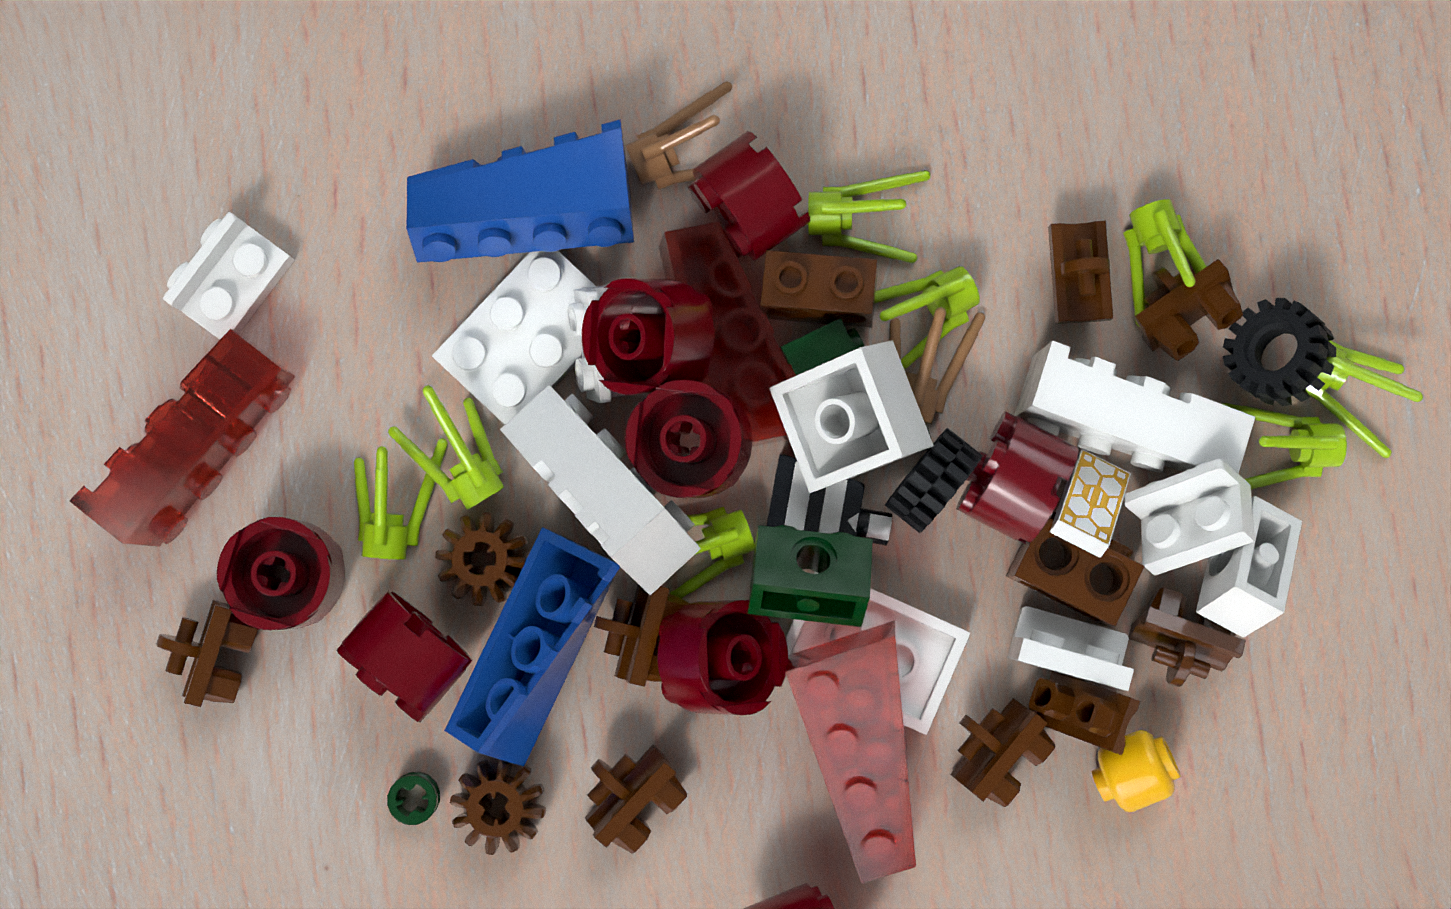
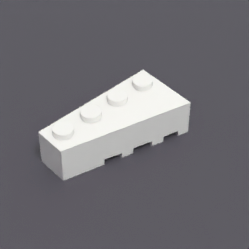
(1129, 414)
(600, 490)

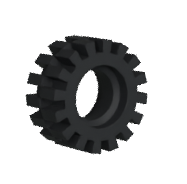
(1299, 372)
(933, 480)

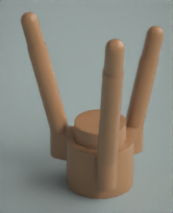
(654, 150)
(922, 385)

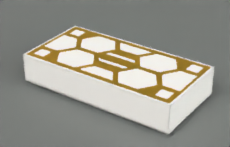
(1091, 503)

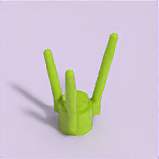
(833, 210)
(1159, 230)
(950, 290)
(1345, 367)
(1311, 444)
(473, 477)
(381, 531)
(725, 538)

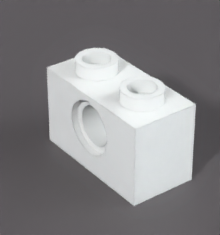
(1252, 582)

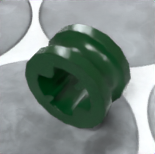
(408, 782)

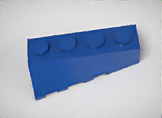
(524, 201)
(532, 648)

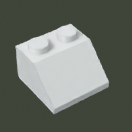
(851, 415)

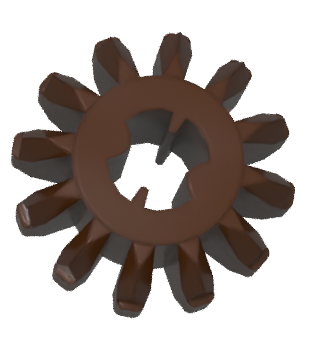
(473, 543)
(478, 805)

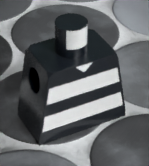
(825, 510)

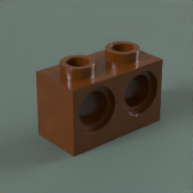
(819, 288)
(1070, 581)

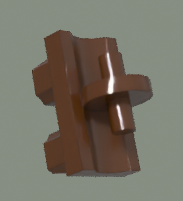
(1080, 272)
(1176, 307)
(635, 633)
(1182, 643)
(205, 678)
(1084, 710)
(996, 747)
(626, 791)

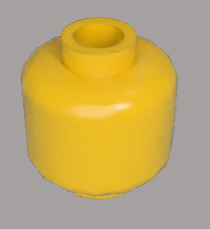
(1139, 775)

